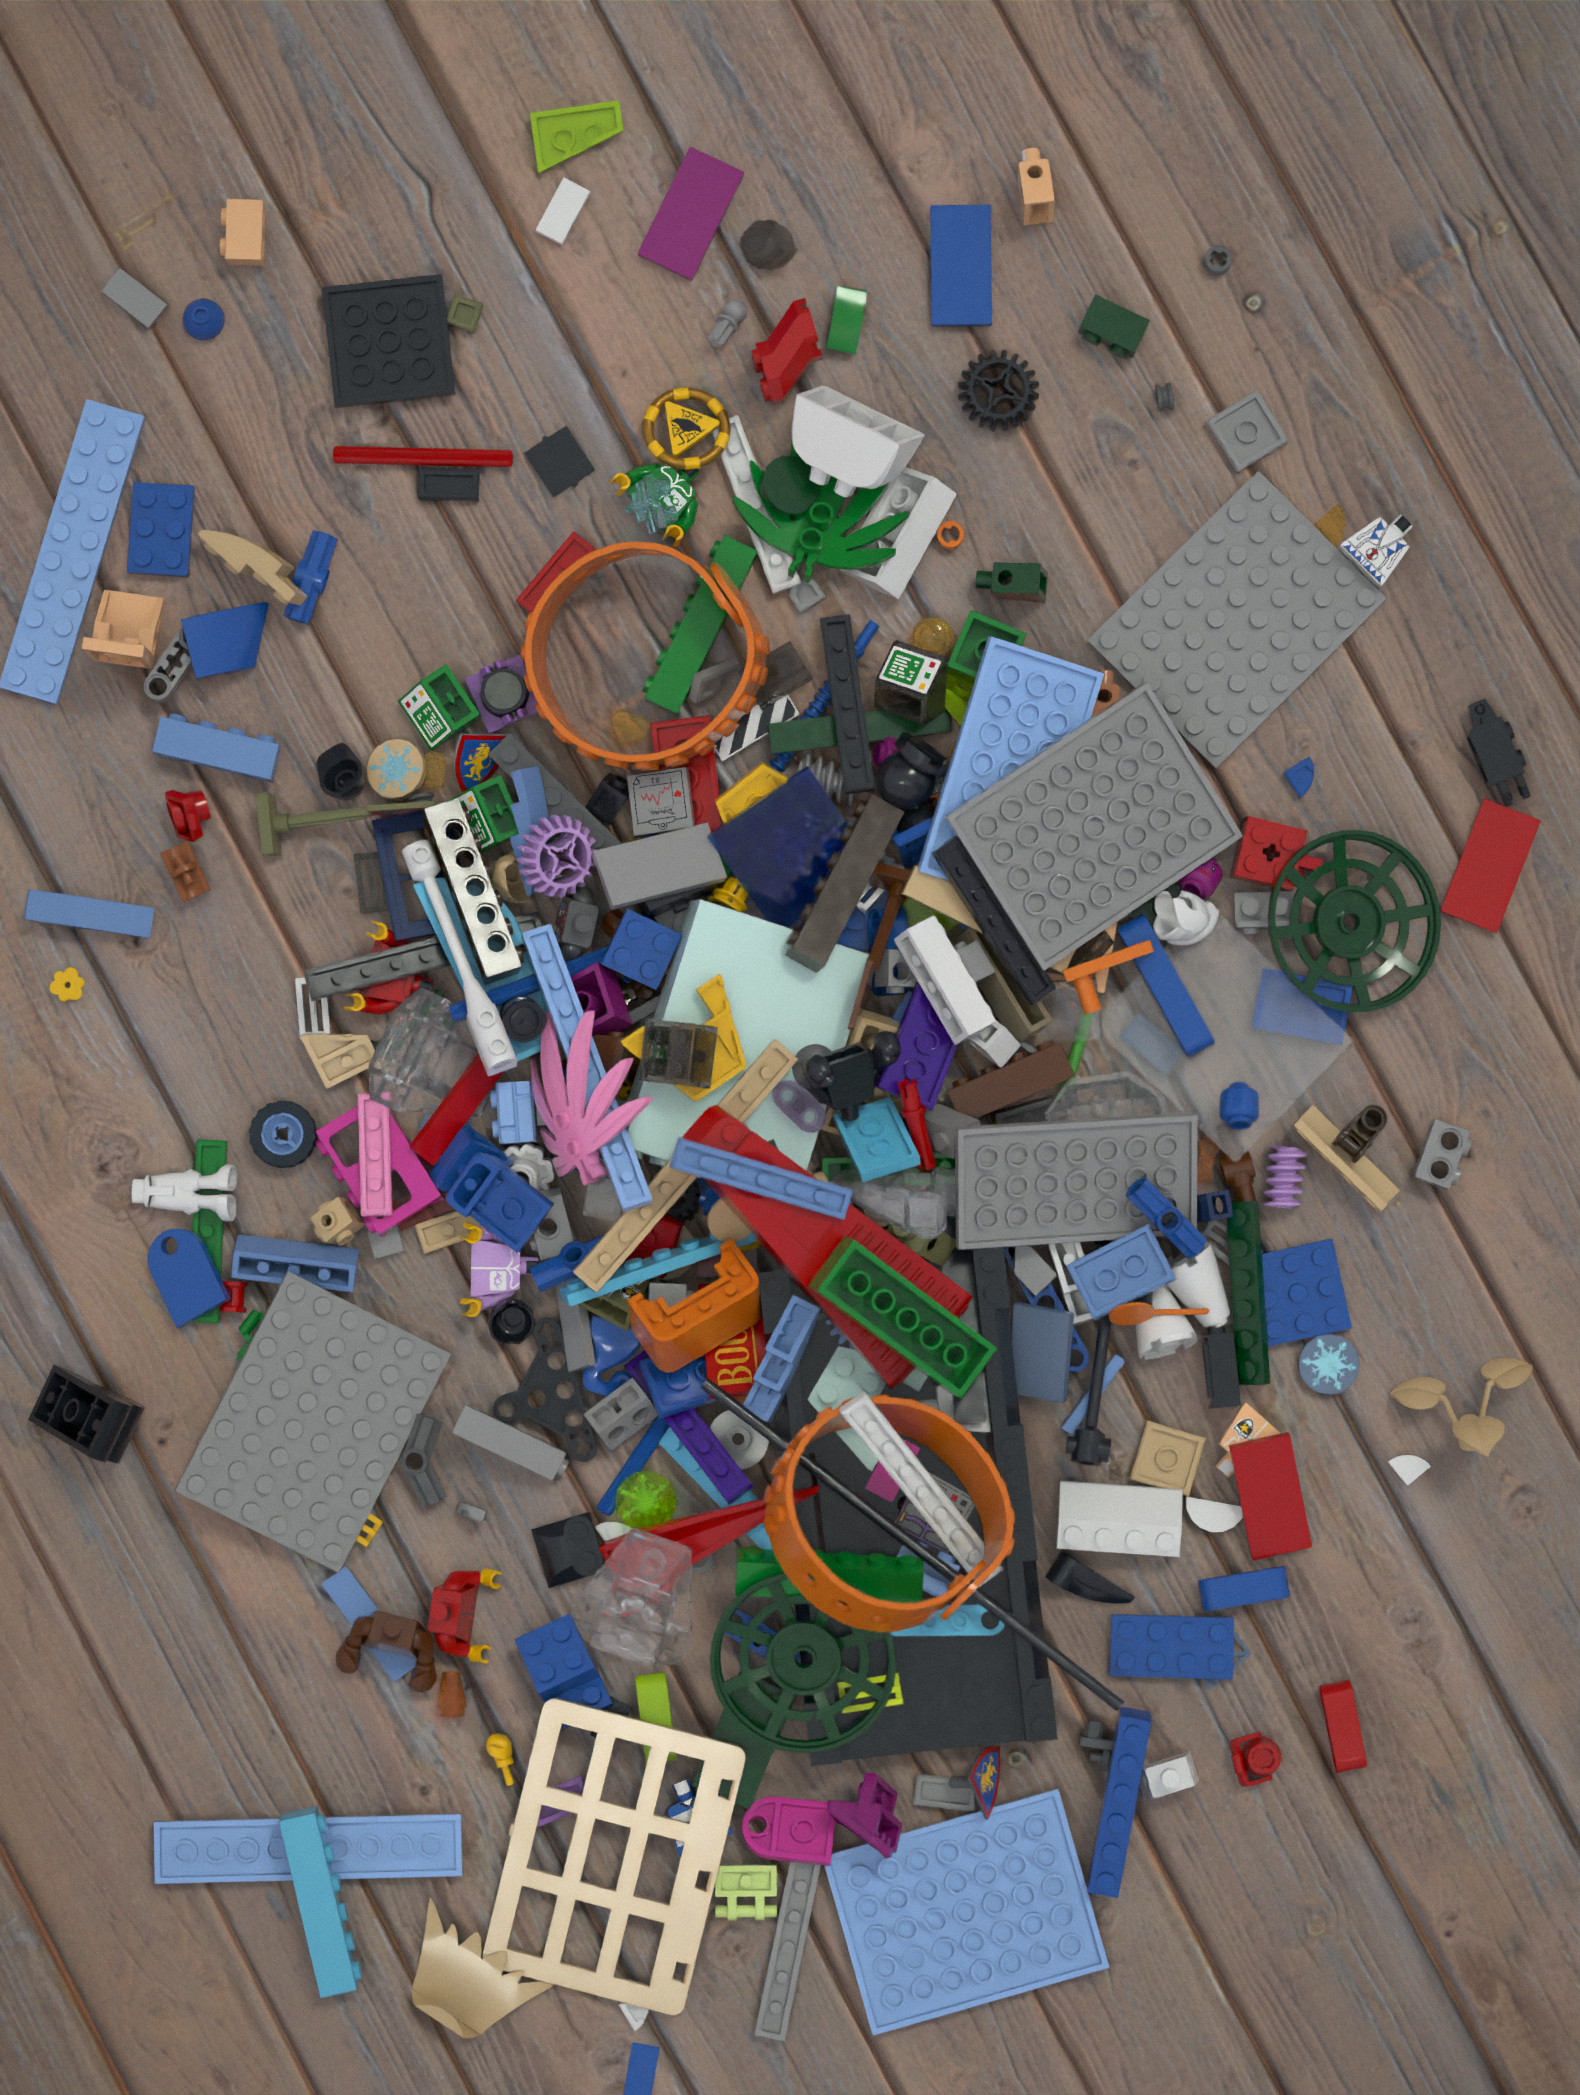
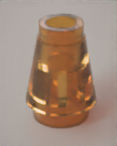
(451, 1695)

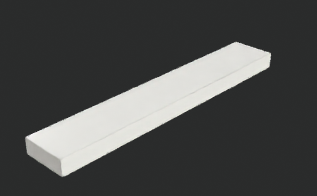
(736, 462)

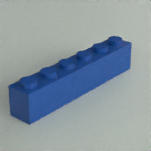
(1119, 1802)

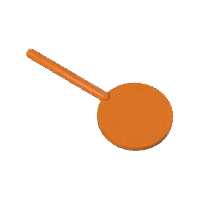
(1140, 1312)

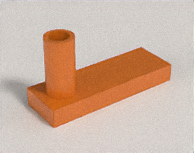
(1081, 973)

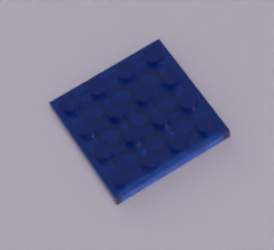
(782, 845)

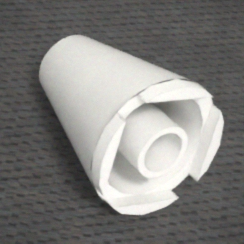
(1200, 1286)
(1164, 1333)

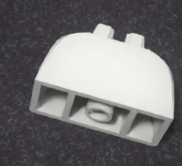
(849, 441)

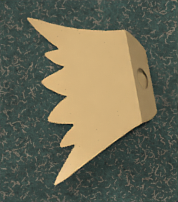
(460, 1986)

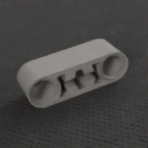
(177, 673)

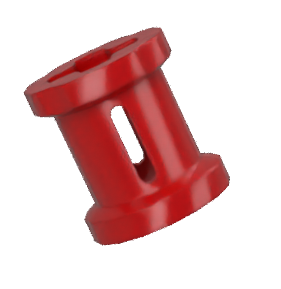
(236, 1293)

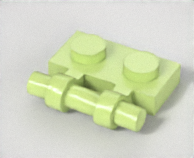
(746, 1881)

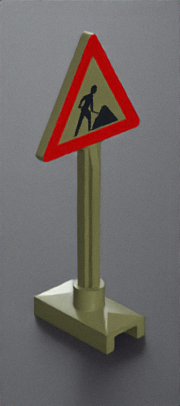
(272, 824)

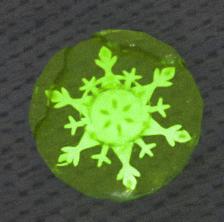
(645, 1499)

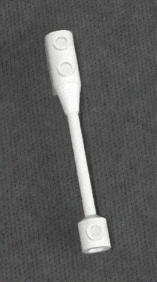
(482, 1014)

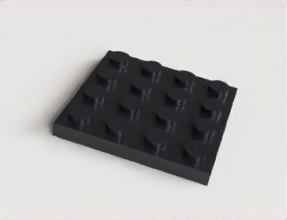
(388, 341)

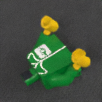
(681, 495)

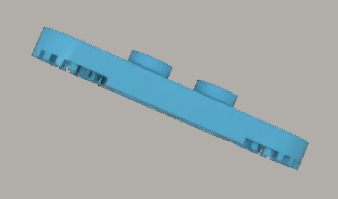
(962, 1622)

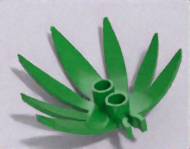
(818, 532)

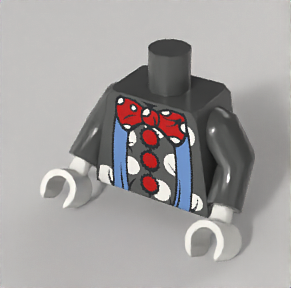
(575, 922)

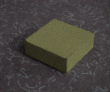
(464, 314)

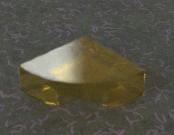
(1332, 525)

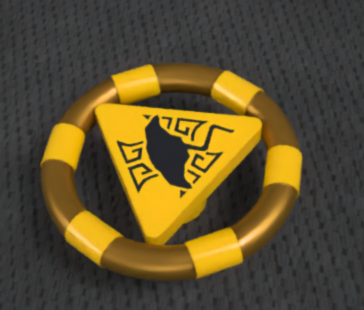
(686, 428)

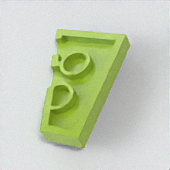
(571, 130)

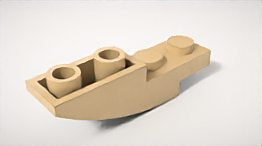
(256, 560)

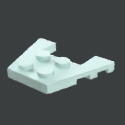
(846, 1378)

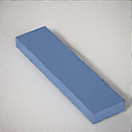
(355, 1602)

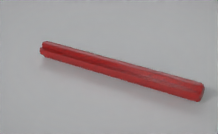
(422, 456)

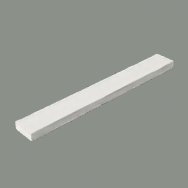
(915, 1481)

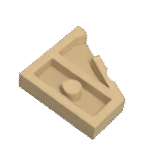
(338, 1055)

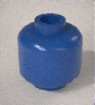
(1239, 1106)

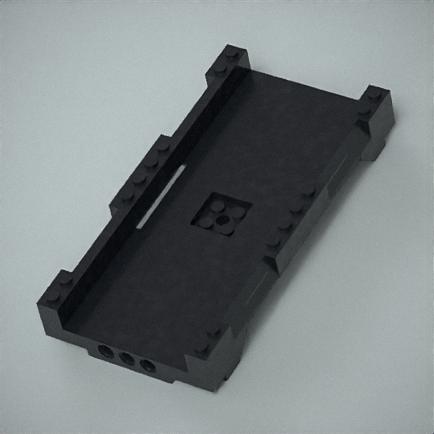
(951, 1686)

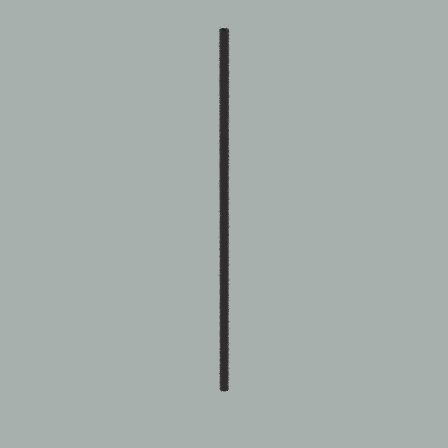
(914, 1545)

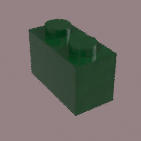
(1113, 327)

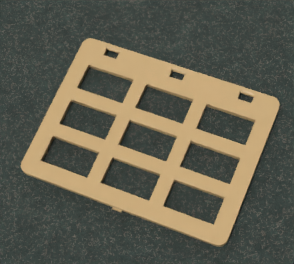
(702, 1851)

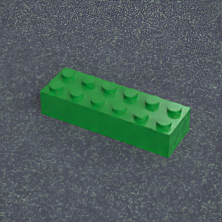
(902, 1317)

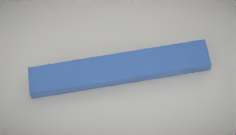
(761, 1178)

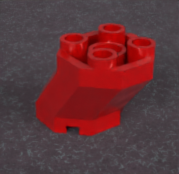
(786, 353)

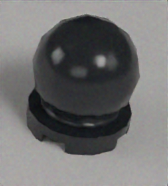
(909, 775)

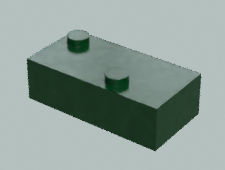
(756, 1752)

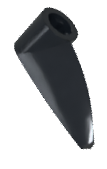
(1085, 1582)

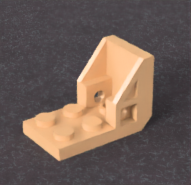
(126, 630)

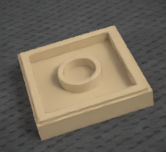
(1167, 1457)

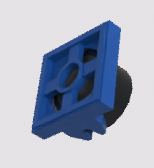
(912, 834)

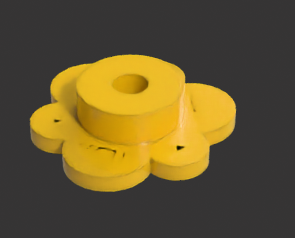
(59, 988)

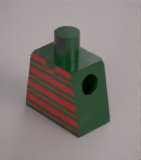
(1027, 582)

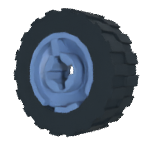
(265, 1131)

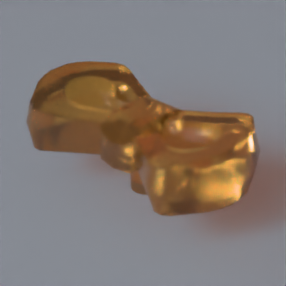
(1206, 1159)

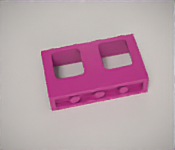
(402, 1160)

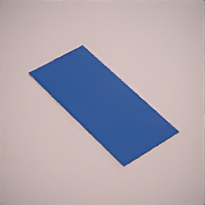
(641, 2069)

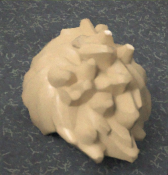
(508, 879)

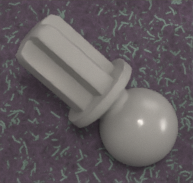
(727, 323)

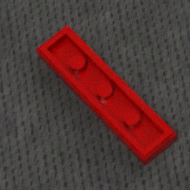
(453, 1112)

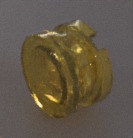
(933, 635)

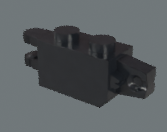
(1495, 752)

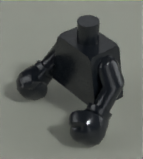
(850, 1073)

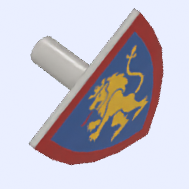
(472, 760)

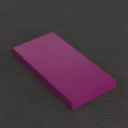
(690, 213)

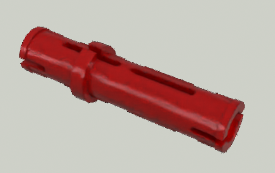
(914, 1112)

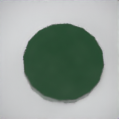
(788, 486)

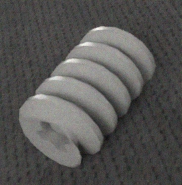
(828, 778)

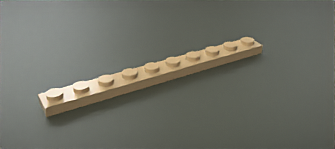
(671, 1183)

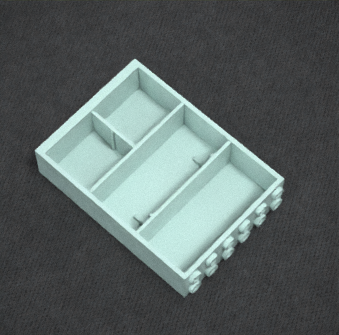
(767, 1001)

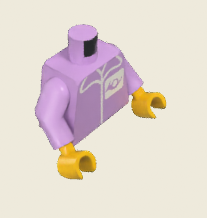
(493, 1269)

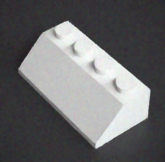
(926, 504)
(1119, 1518)

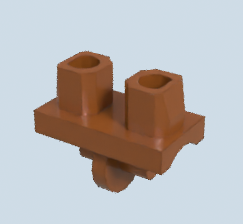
(185, 871)

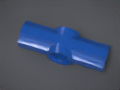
(312, 575)
(1177, 1229)
(560, 1268)

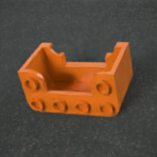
(701, 1320)

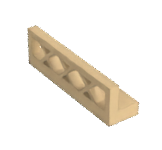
(1361, 1176)

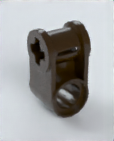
(1358, 1135)

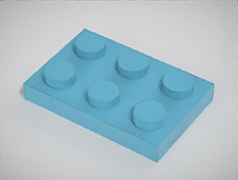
(877, 1140)

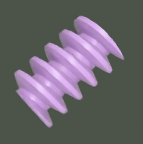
(1284, 1177)

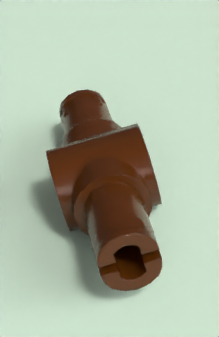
(1239, 1176)

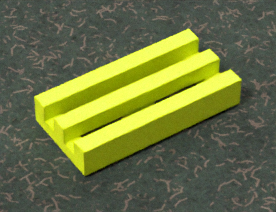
(865, 1706)

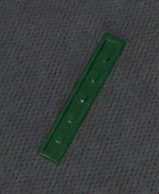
(821, 731)

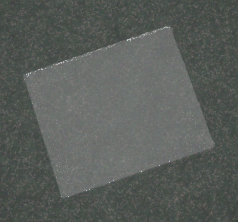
(1260, 1030)

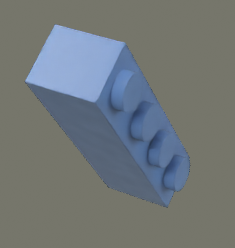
(216, 748)
(271, 1258)

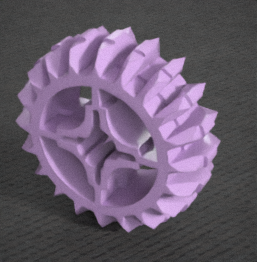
(571, 837)

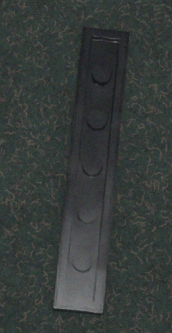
(847, 704)
(993, 920)

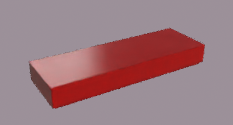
(568, 553)

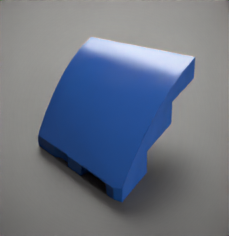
(225, 639)

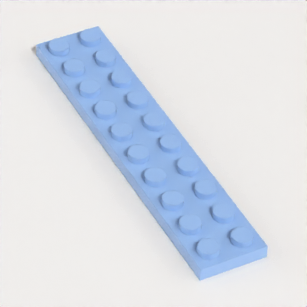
(71, 552)
(256, 1850)

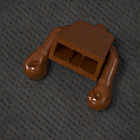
(392, 1635)

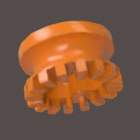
(952, 543)

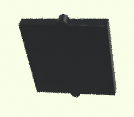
(559, 461)

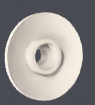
(752, 1448)

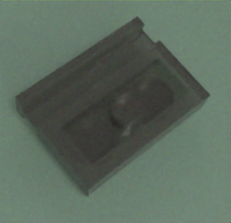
(784, 675)

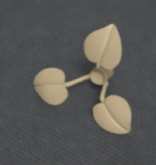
(1472, 1431)

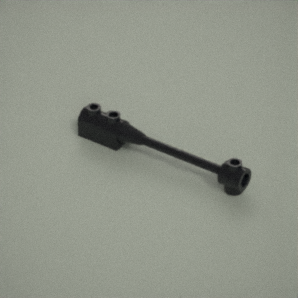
(1089, 1443)

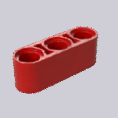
(1343, 1726)

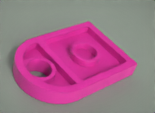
(794, 1830)

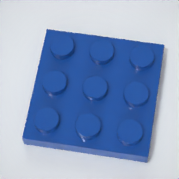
(1303, 1293)

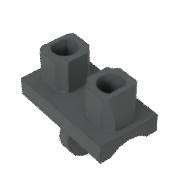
(1093, 1738)

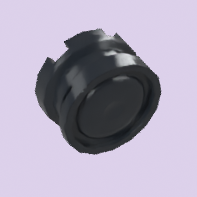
(522, 1018)

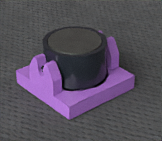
(503, 692)

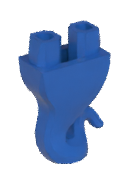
(610, 1348)

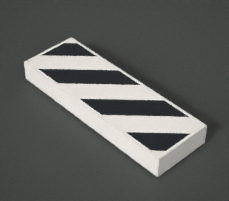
(754, 727)

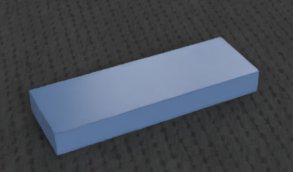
(1079, 1411)

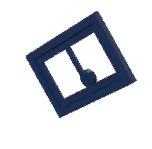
(383, 829)

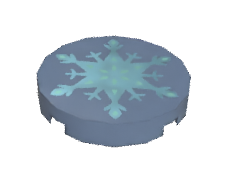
(1328, 1364)

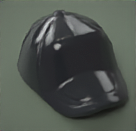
(340, 773)

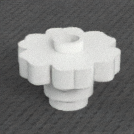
(531, 1161)

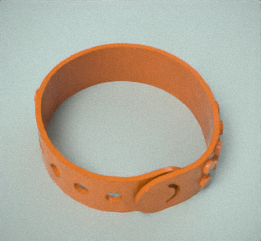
(727, 597)
(957, 1450)

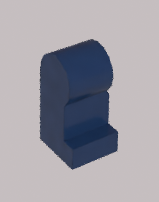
(1207, 1206)

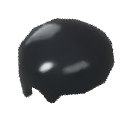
(511, 1322)

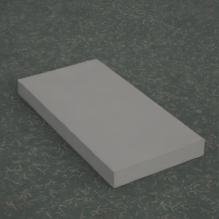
(659, 866)

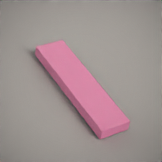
(374, 1158)

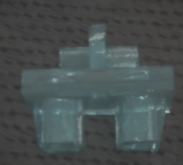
(648, 505)

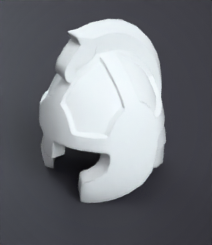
(1183, 918)

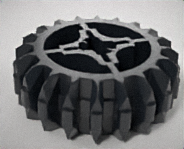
(1010, 395)

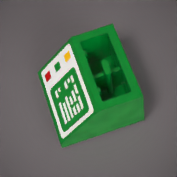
(439, 707)
(490, 813)

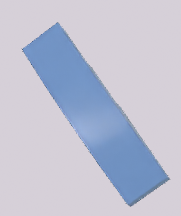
(528, 810)
(88, 913)
(782, 1358)

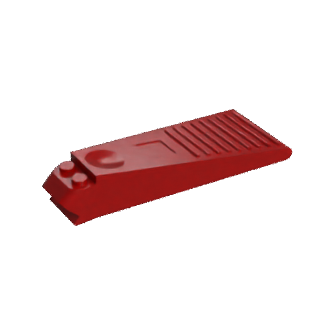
(805, 1239)

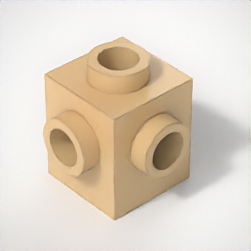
(337, 1221)

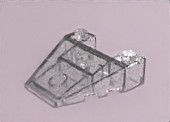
(906, 1199)

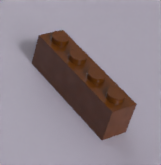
(1012, 1082)

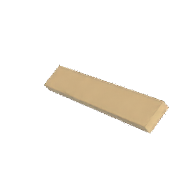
(943, 898)

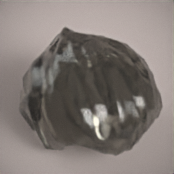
(767, 245)

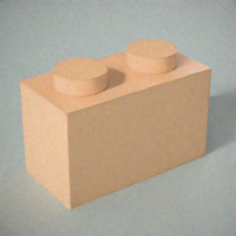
(244, 232)

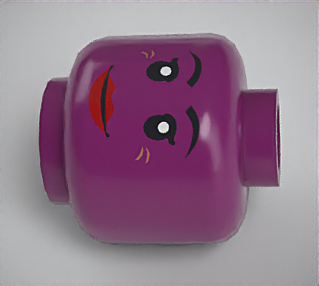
(1203, 879)

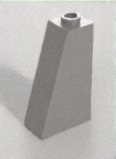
(510, 1443)

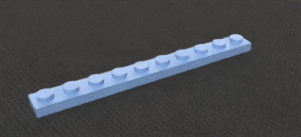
(566, 1014)

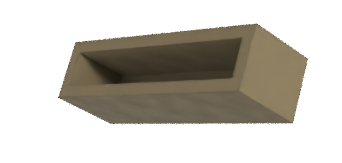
(1005, 997)

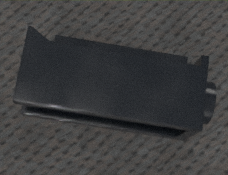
(1221, 1368)

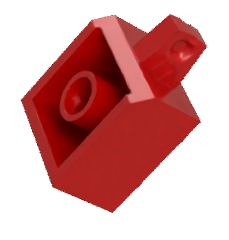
(1284, 840)

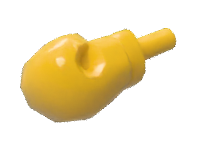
(501, 1750)

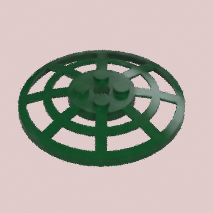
(1369, 920)
(795, 1677)

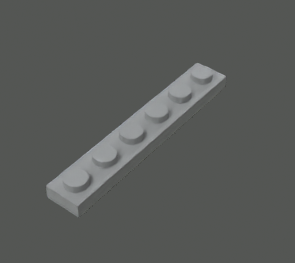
(787, 1950)

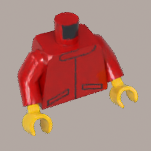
(388, 995)
(454, 1611)

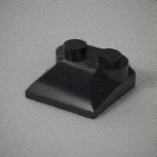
(568, 1549)

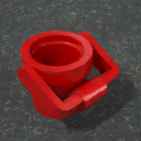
(187, 812)
(1259, 1757)

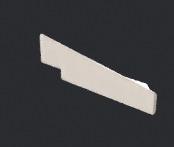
(1062, 1255)

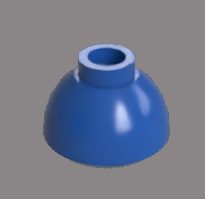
(203, 319)

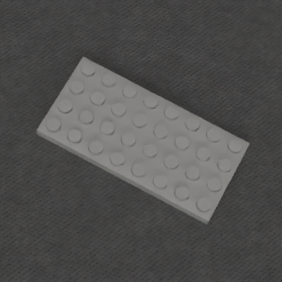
(1070, 1178)

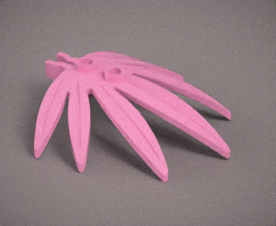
(578, 1132)

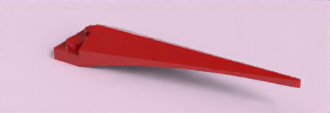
(710, 1529)

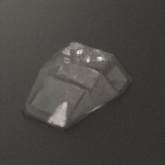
(421, 1056)
(640, 1602)

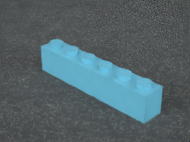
(319, 1901)

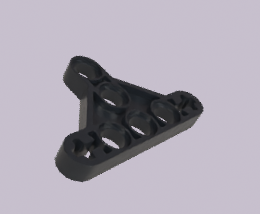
(554, 1410)

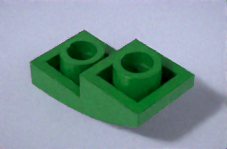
(846, 319)

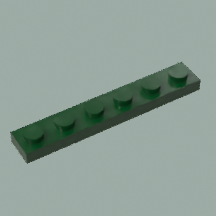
(1248, 1294)

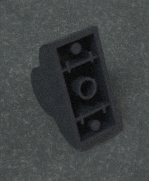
(86, 1415)

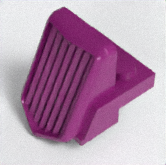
(872, 1816)

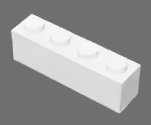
(945, 980)

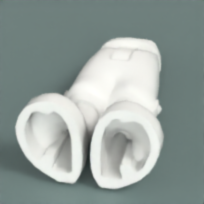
(179, 1193)

